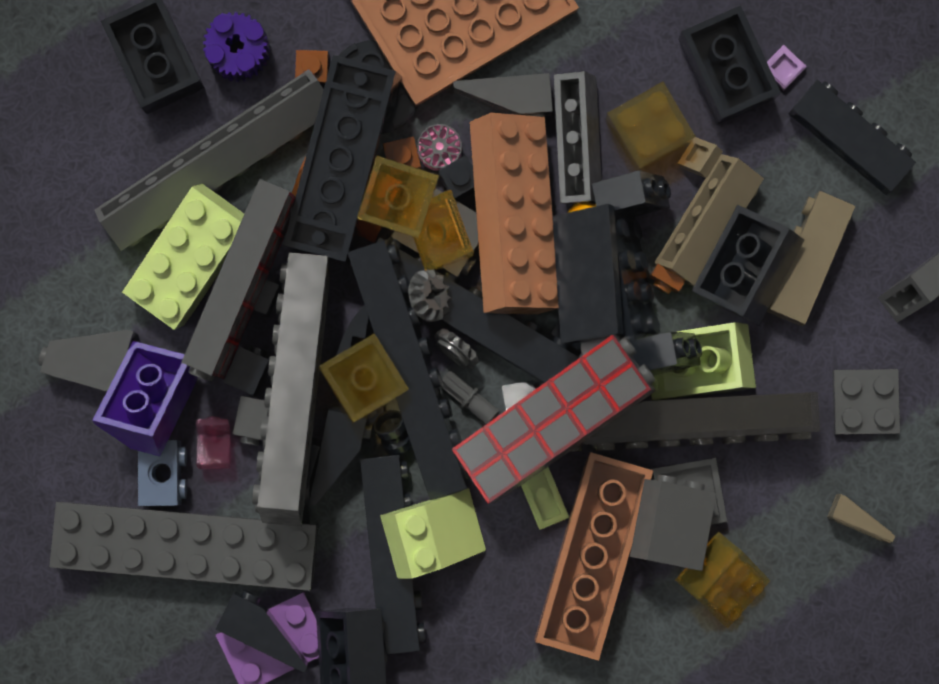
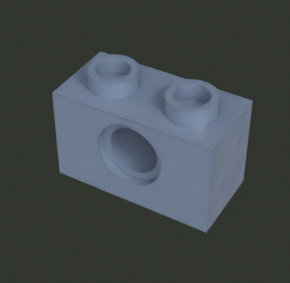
(156, 493)

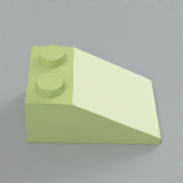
(723, 367)
(433, 534)

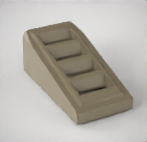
(851, 515)

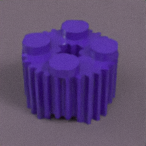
(226, 31)

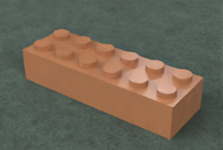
(514, 214)
(592, 557)

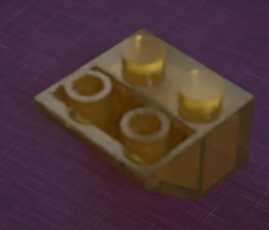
(726, 581)

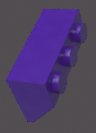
(146, 398)

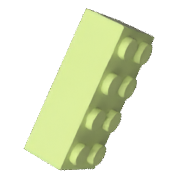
(185, 257)

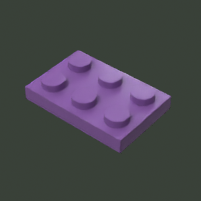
(258, 668)

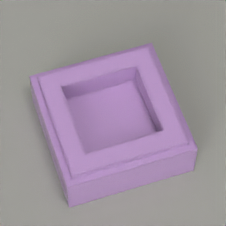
(785, 67)

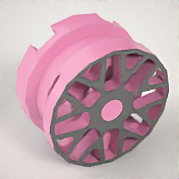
(439, 146)

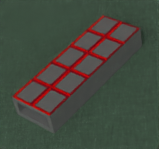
(239, 282)
(555, 418)

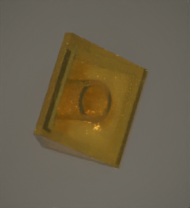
(398, 196)
(443, 234)
(363, 378)

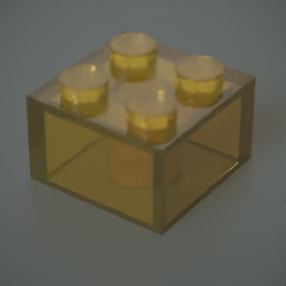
(650, 127)

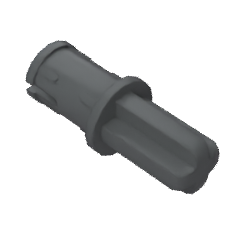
(468, 397)

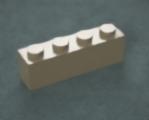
(705, 219)
(822, 231)

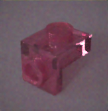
(213, 443)

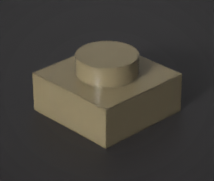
(700, 157)

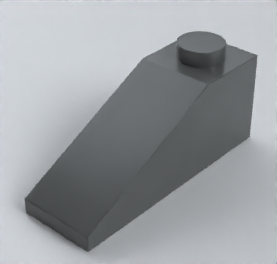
(512, 94)

